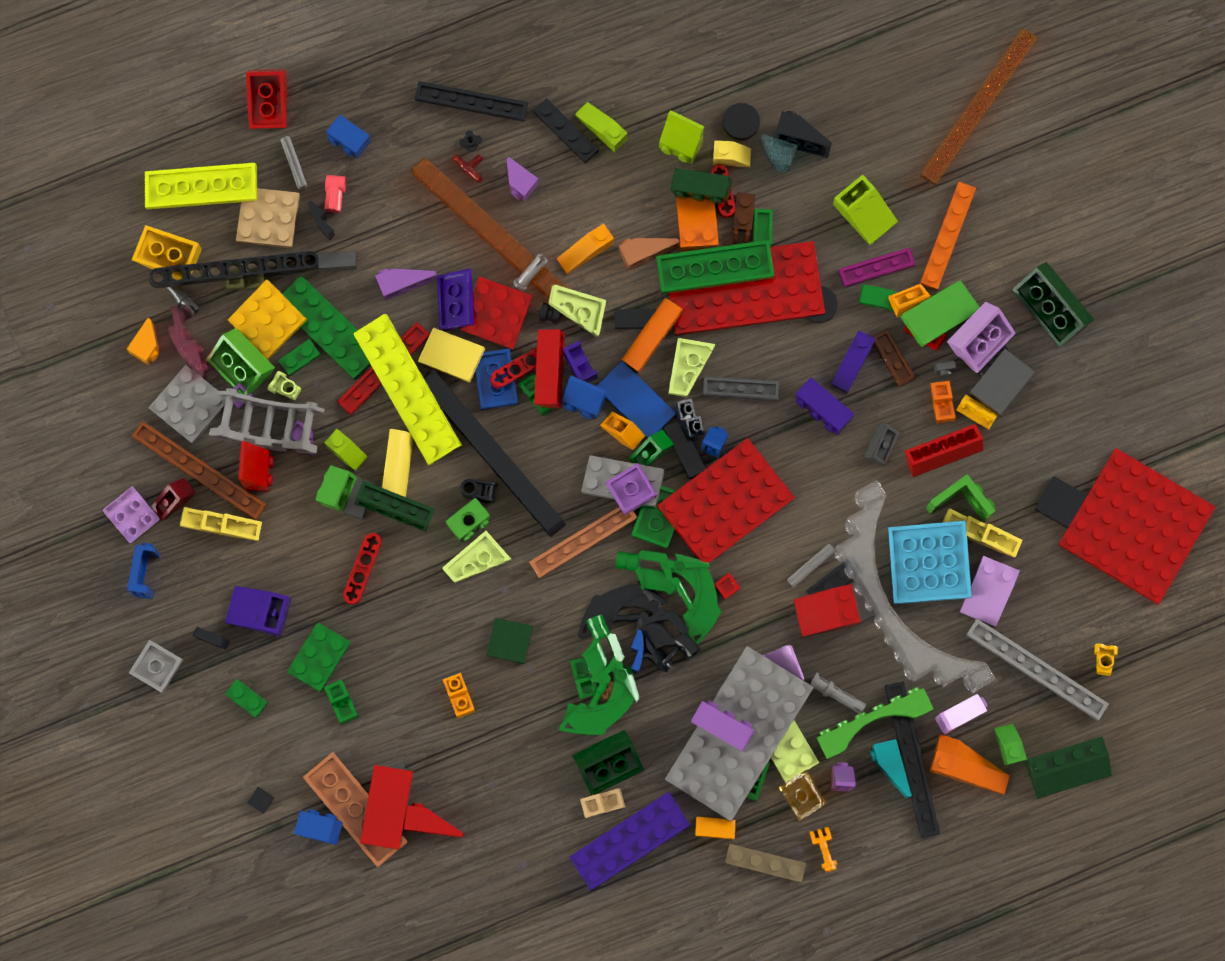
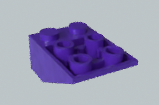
(258, 610)

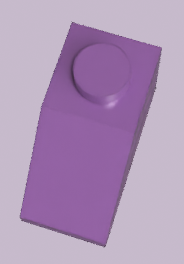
(521, 181)

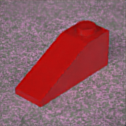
(425, 821)

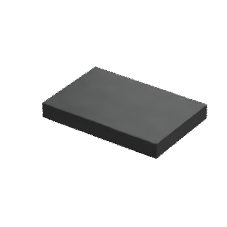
(1002, 382)

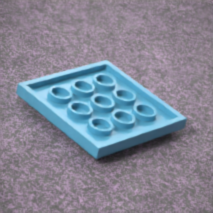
(930, 562)

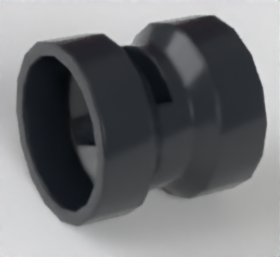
(549, 313)

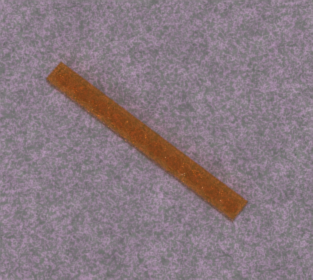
(979, 106)

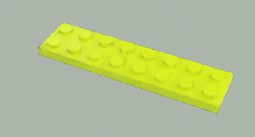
(407, 389)

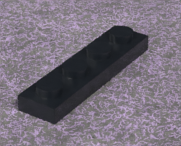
(565, 130)

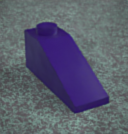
(853, 361)

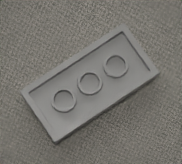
(603, 469)

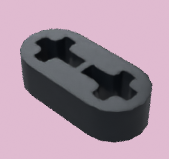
(211, 638)

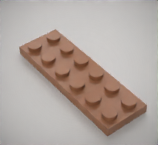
(347, 801)

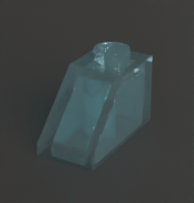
(778, 152)

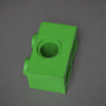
(473, 510)

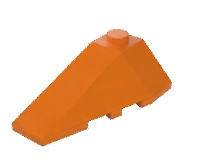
(963, 764)

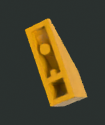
(586, 248)

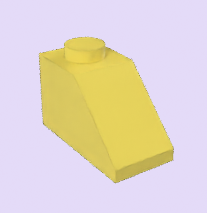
(731, 154)

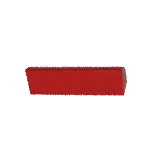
(549, 368)
(944, 450)

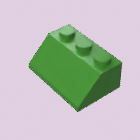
(240, 362)

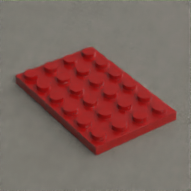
(726, 502)

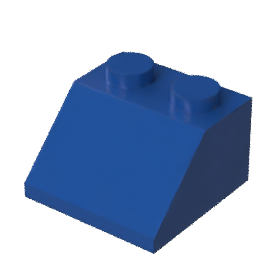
(583, 398)

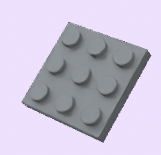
(188, 404)

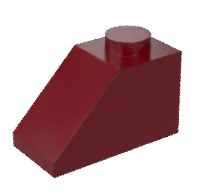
(173, 498)

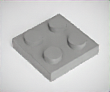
(156, 666)

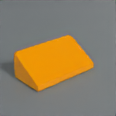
(907, 299)
(715, 828)

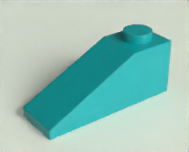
(890, 763)

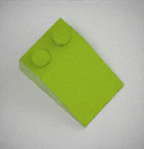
(681, 137)

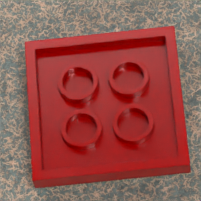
(498, 312)

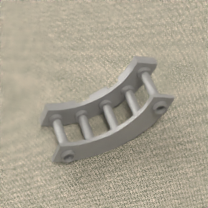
(302, 446)

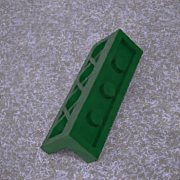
(394, 506)

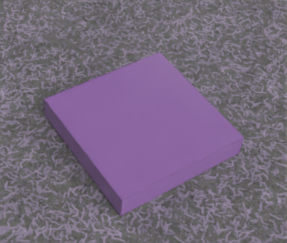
(631, 489)

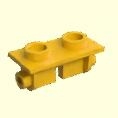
(976, 411)

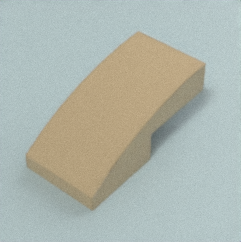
(602, 803)

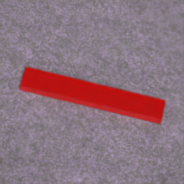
(370, 382)

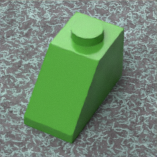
(1010, 745)

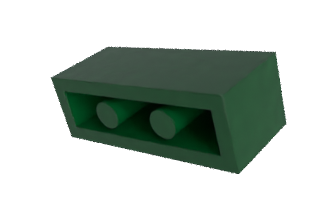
(701, 185)

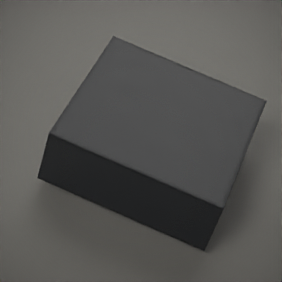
(260, 800)

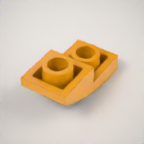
(459, 695)

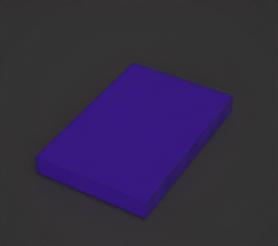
(455, 300)

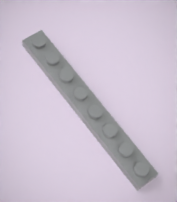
(1037, 669)

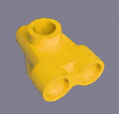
(1105, 655)

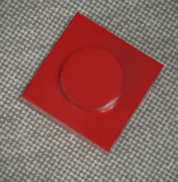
(727, 586)

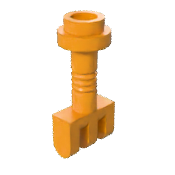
(829, 865)

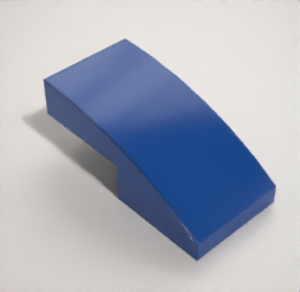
(637, 646)

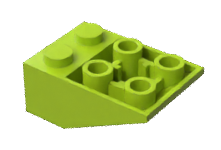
(865, 210)

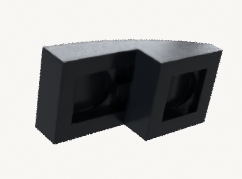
(319, 217)

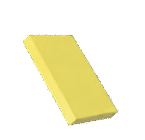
(451, 355)

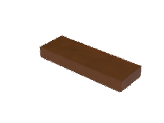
(893, 358)

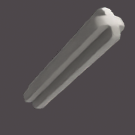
(293, 162)
(811, 565)

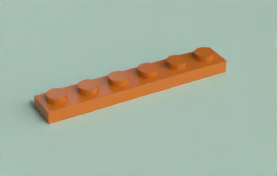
(947, 236)

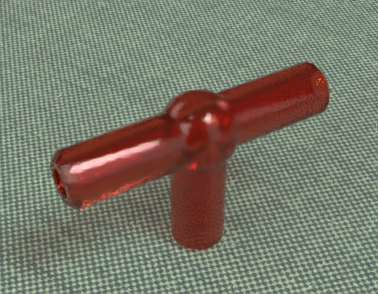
(468, 167)

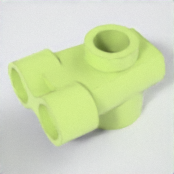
(281, 384)

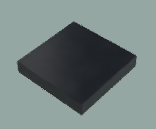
(1060, 502)

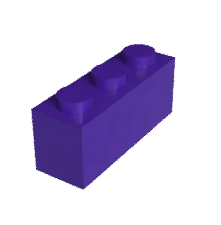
(823, 406)

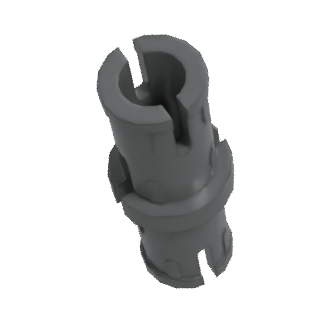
(183, 300)

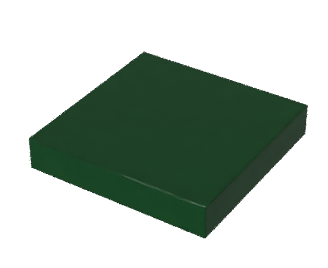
(509, 641)

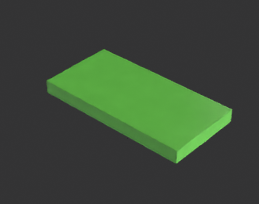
(940, 313)

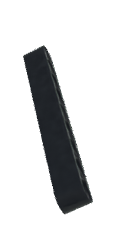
(241, 264)

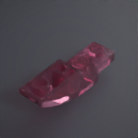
(188, 349)

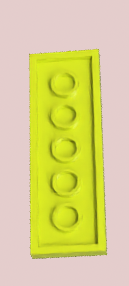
(200, 186)

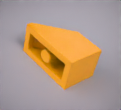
(145, 343)
(623, 430)

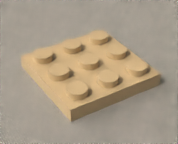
(269, 219)

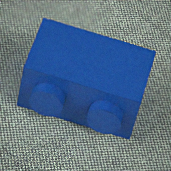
(348, 136)
(318, 827)

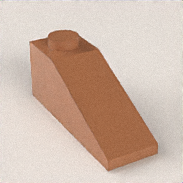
(643, 250)

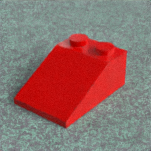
(267, 98)
(255, 467)
(827, 611)

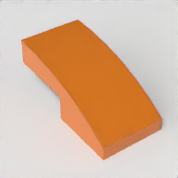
(942, 402)

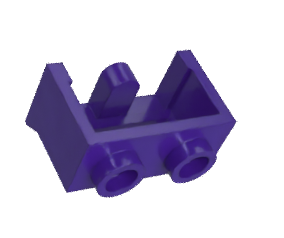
(579, 363)

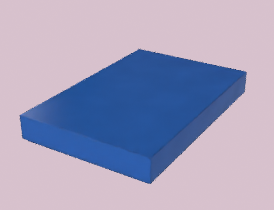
(488, 395)

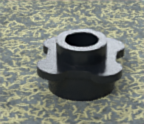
(475, 141)

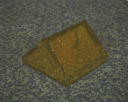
(803, 795)

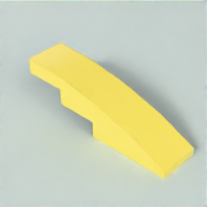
(220, 524)
(986, 534)

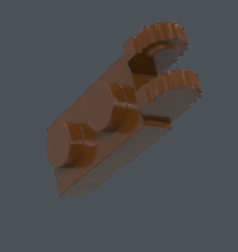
(743, 215)

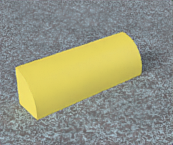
(398, 461)

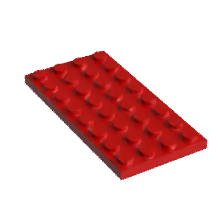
(788, 296)

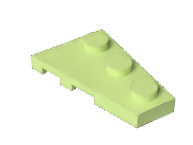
(579, 307)
(688, 364)
(476, 558)

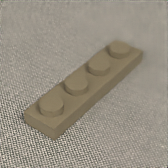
(765, 863)

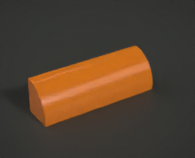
(652, 335)

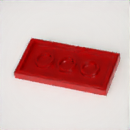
(386, 807)

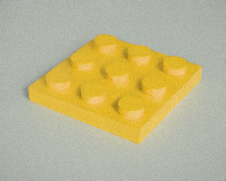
(267, 319)

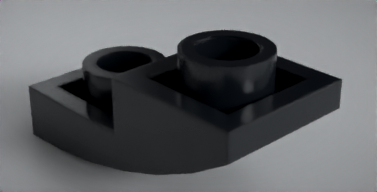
(687, 419)

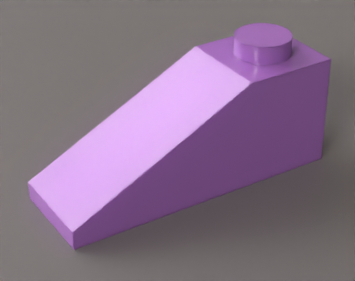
(399, 281)
(842, 777)

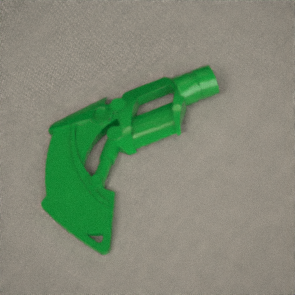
(703, 610)
(595, 718)

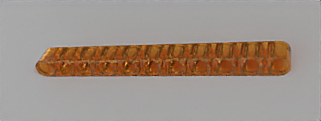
(482, 224)

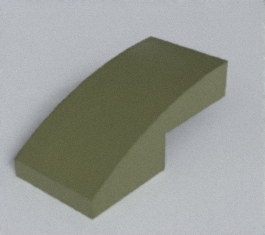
(242, 284)

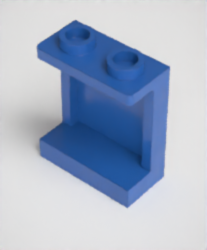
(138, 570)

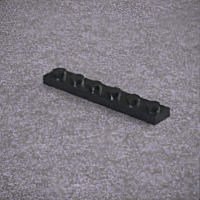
(471, 101)

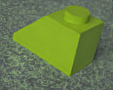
(345, 450)

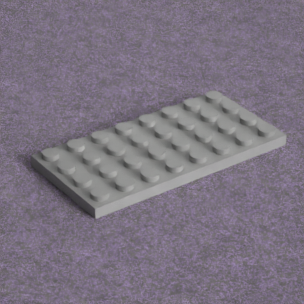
(717, 770)

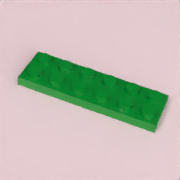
(715, 266)
(328, 327)

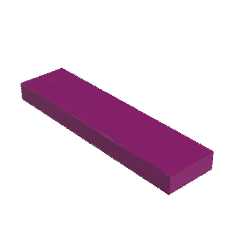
(876, 267)

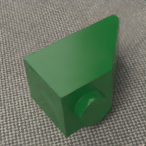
(652, 449)

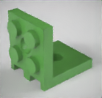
(973, 494)

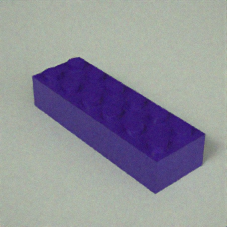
(629, 841)

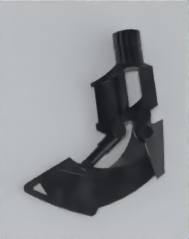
(649, 600)

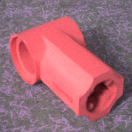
(334, 188)

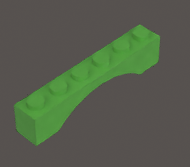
(911, 706)

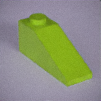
(602, 126)

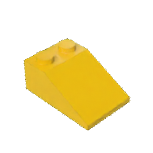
(164, 250)

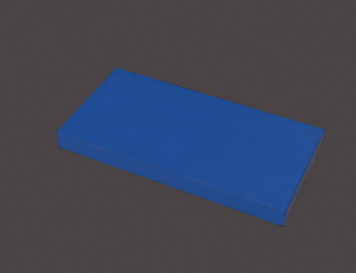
(636, 400)

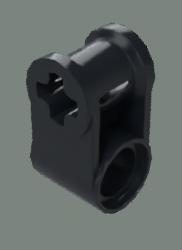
(480, 490)

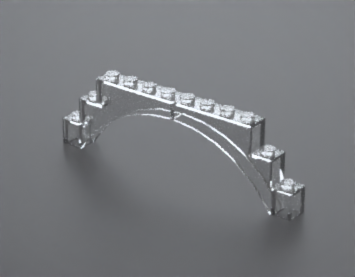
(914, 653)

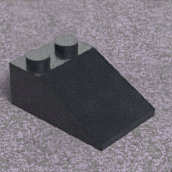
(798, 131)

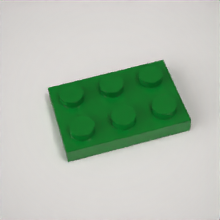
(653, 525)
(319, 657)

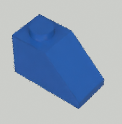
(714, 441)

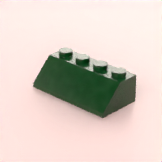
(1053, 304)
(1069, 767)

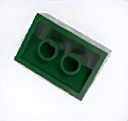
(608, 762)

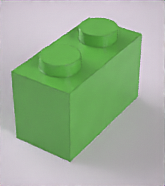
(336, 488)

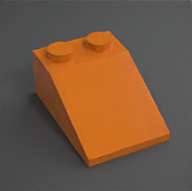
(696, 224)

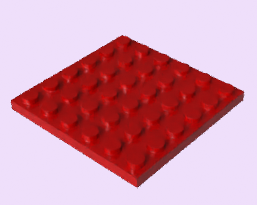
(1137, 526)

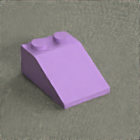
(990, 591)

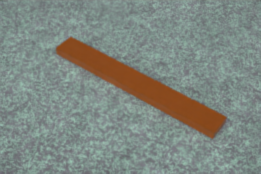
(199, 470)

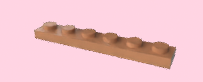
(581, 541)

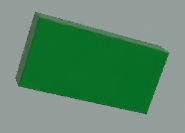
(763, 225)

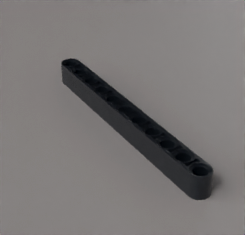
(494, 455)

